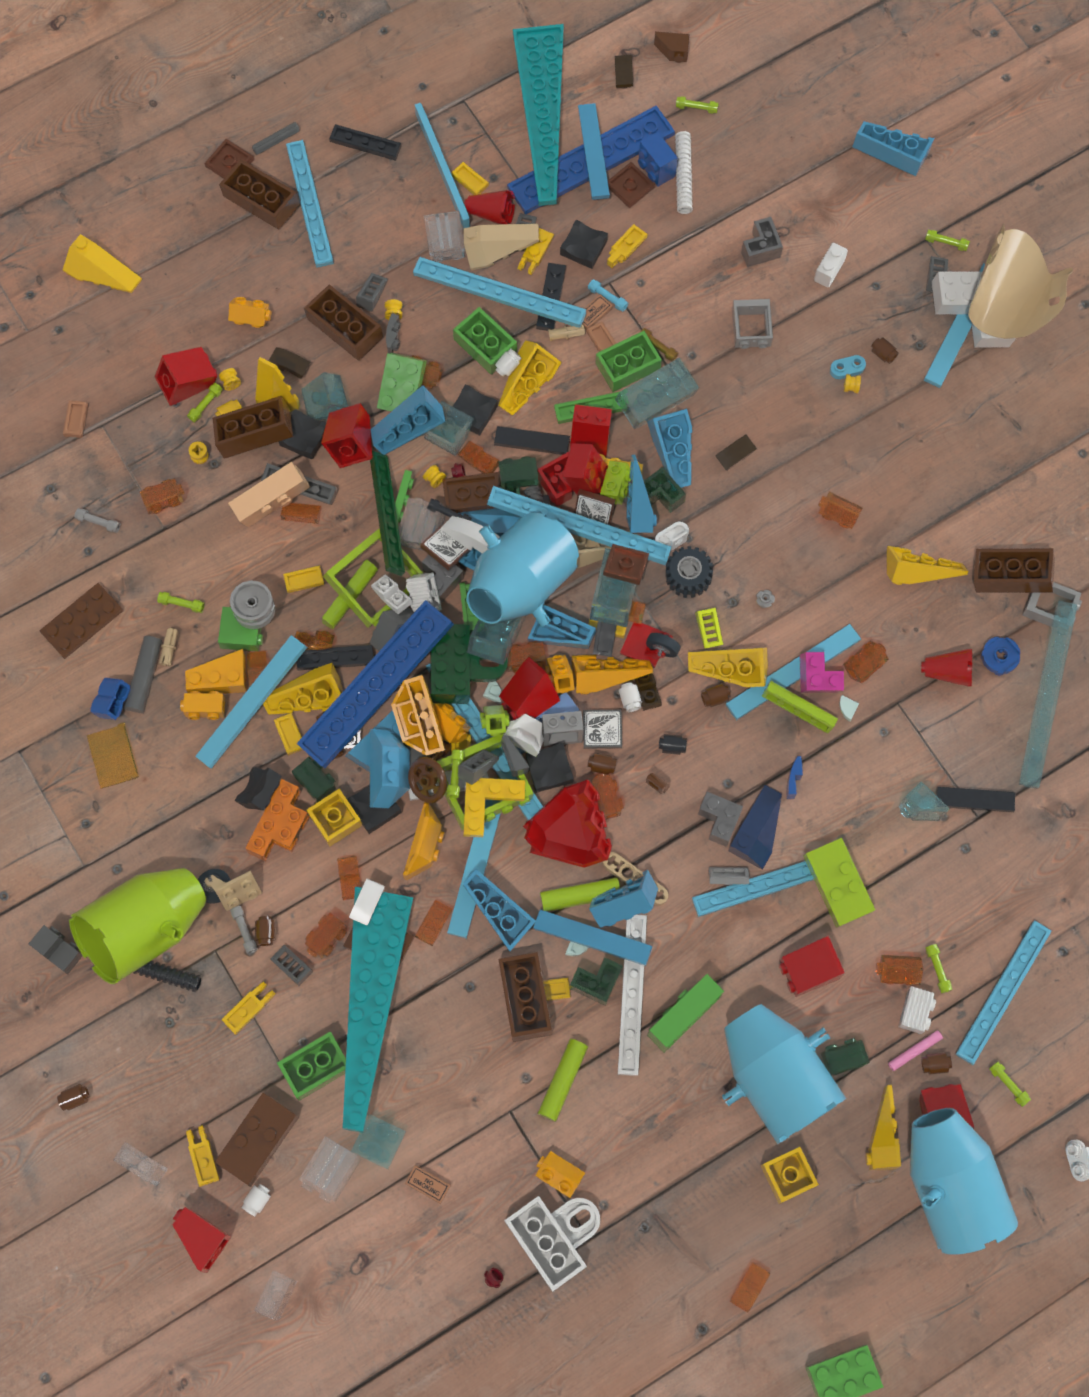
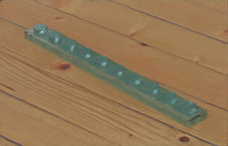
(1048, 694)

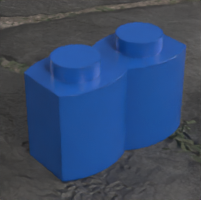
(110, 698)

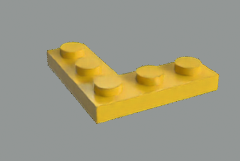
(484, 790)

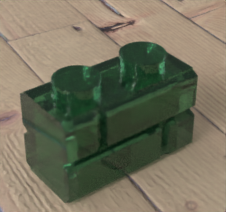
(313, 779)
(845, 1057)

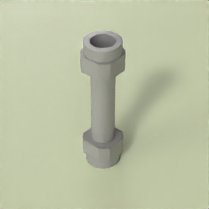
(83, 515)
(249, 945)

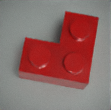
(552, 480)

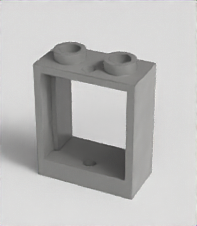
(752, 307)
(1044, 617)
(562, 731)

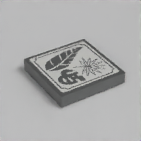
(602, 729)

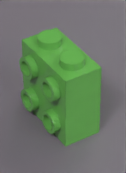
(235, 636)

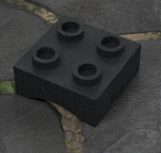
(583, 244)
(476, 406)
(306, 435)
(550, 768)
(259, 788)
(372, 817)

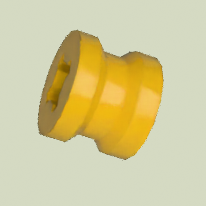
(393, 306)
(230, 379)
(852, 383)
(202, 454)
(434, 476)

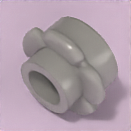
(765, 603)

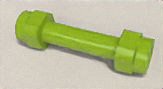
(682, 102)
(933, 236)
(214, 391)
(165, 598)
(453, 788)
(944, 985)
(1021, 1097)

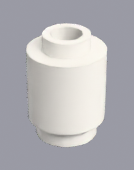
(507, 363)
(630, 697)
(256, 1200)

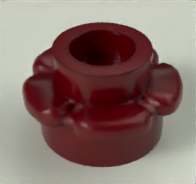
(458, 470)
(493, 1277)

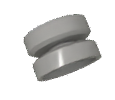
(252, 604)

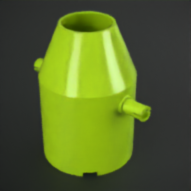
(137, 921)

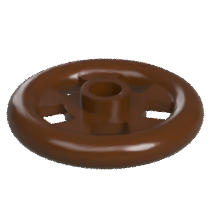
(427, 780)

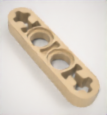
(636, 874)

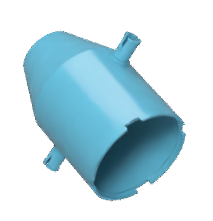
(521, 569)
(779, 1072)
(958, 1184)

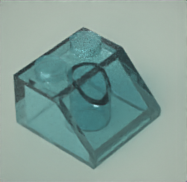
(324, 396)
(453, 432)
(923, 805)

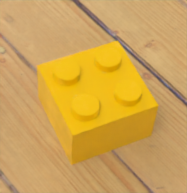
(334, 817)
(789, 1175)

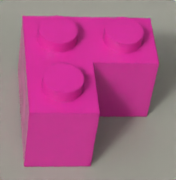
(815, 678)

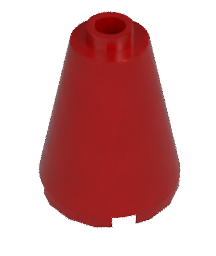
(492, 206)
(950, 667)

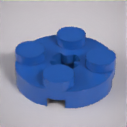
(1000, 645)

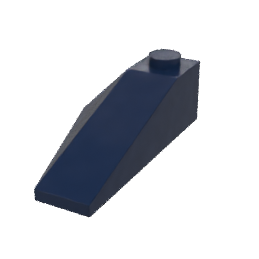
(757, 833)

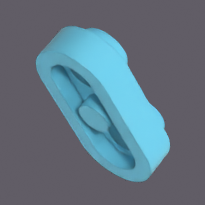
(848, 366)

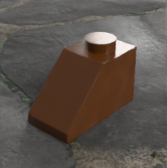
(672, 45)

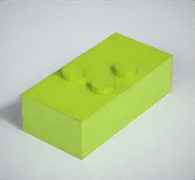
(839, 882)

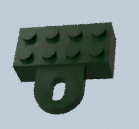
(455, 668)

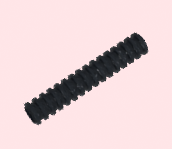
(170, 975)

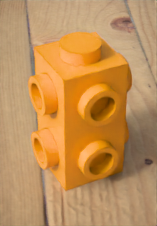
(249, 312)
(560, 673)
(203, 705)
(452, 726)
(559, 1173)

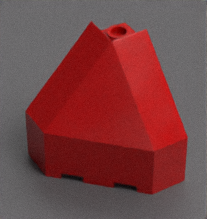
(570, 827)

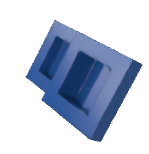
(795, 774)

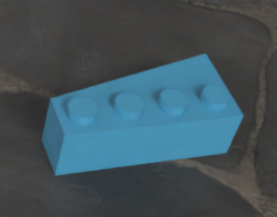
(501, 912)

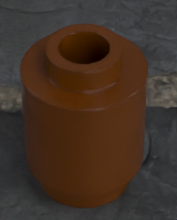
(884, 350)
(715, 695)
(602, 763)
(264, 931)
(936, 1063)
(73, 1097)

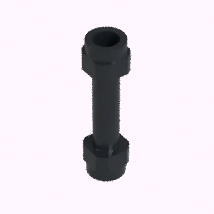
(434, 505)

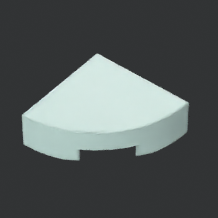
(492, 692)
(847, 707)
(575, 949)

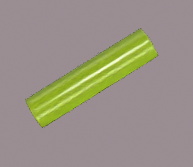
(354, 587)
(799, 707)
(575, 895)
(563, 1080)

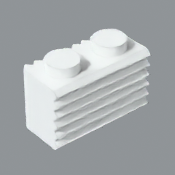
(830, 265)
(423, 588)
(916, 1010)

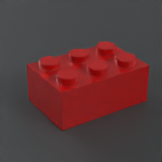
(585, 469)

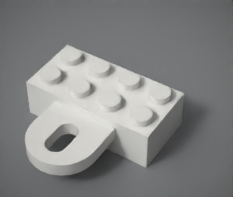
(551, 1239)

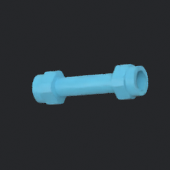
(620, 303)

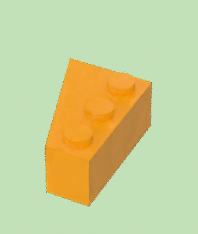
(221, 675)

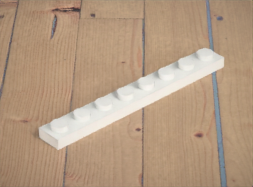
(631, 1003)

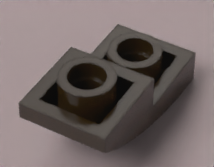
(623, 71)
(289, 361)
(736, 452)
(648, 692)

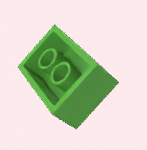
(483, 339)
(628, 361)
(400, 380)
(313, 1066)
(845, 1374)

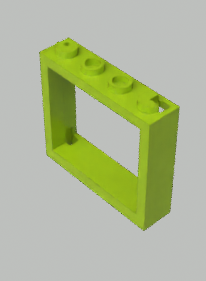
(330, 575)
(490, 812)

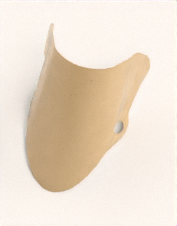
(1016, 288)

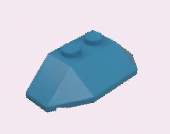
(387, 768)

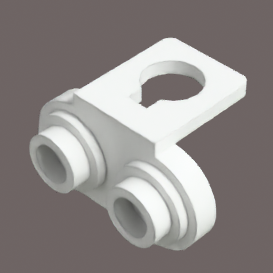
(673, 535)
(1078, 1159)

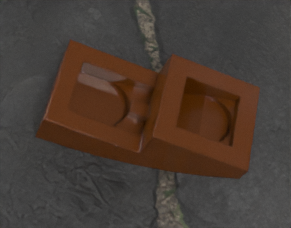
(657, 783)

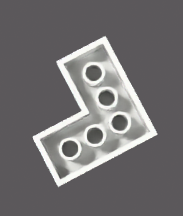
(954, 294)

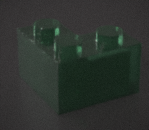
(517, 473)
(663, 488)
(597, 986)

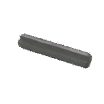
(275, 138)

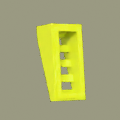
(714, 619)

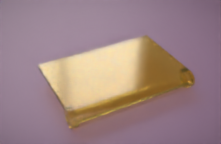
(112, 756)

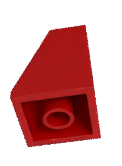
(184, 374)
(592, 427)
(348, 435)
(528, 692)
(811, 967)
(945, 1097)
(200, 1238)

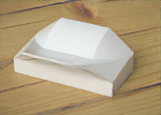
(526, 734)

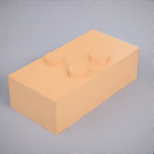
(269, 495)

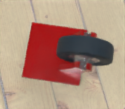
(649, 644)

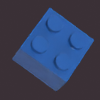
(657, 159)

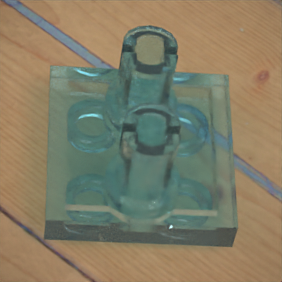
(378, 1142)

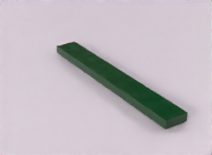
(387, 514)

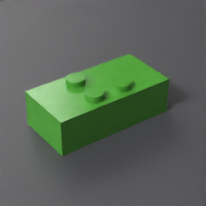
(685, 1012)

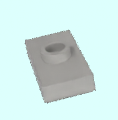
(728, 875)

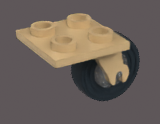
(231, 893)

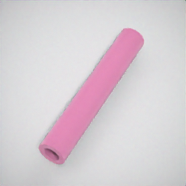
(915, 1050)

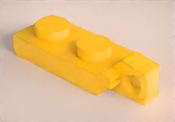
(626, 245)

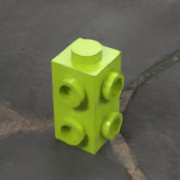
(616, 481)
(494, 720)

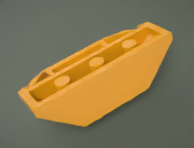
(417, 717)
(425, 843)

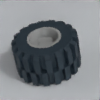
(689, 572)

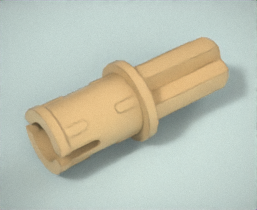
(566, 332)
(168, 647)

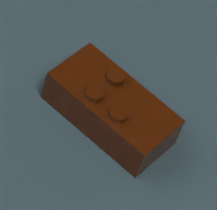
(259, 194)
(343, 322)
(252, 427)
(1014, 570)
(525, 997)
(256, 1139)

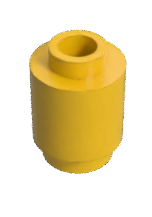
(228, 407)

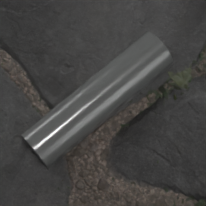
(317, 491)
(143, 674)

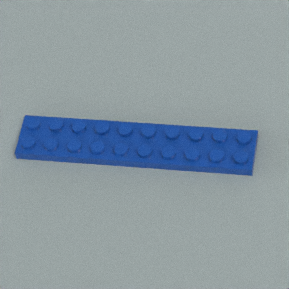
(617, 144)
(375, 684)

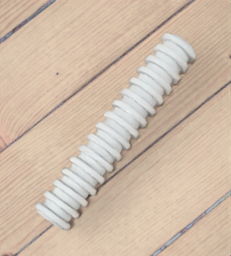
(683, 172)

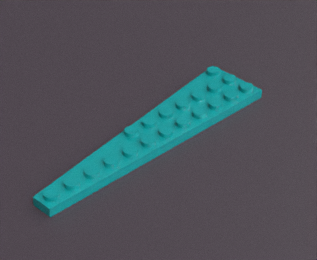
(540, 75)
(372, 983)

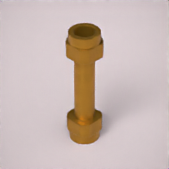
(670, 354)

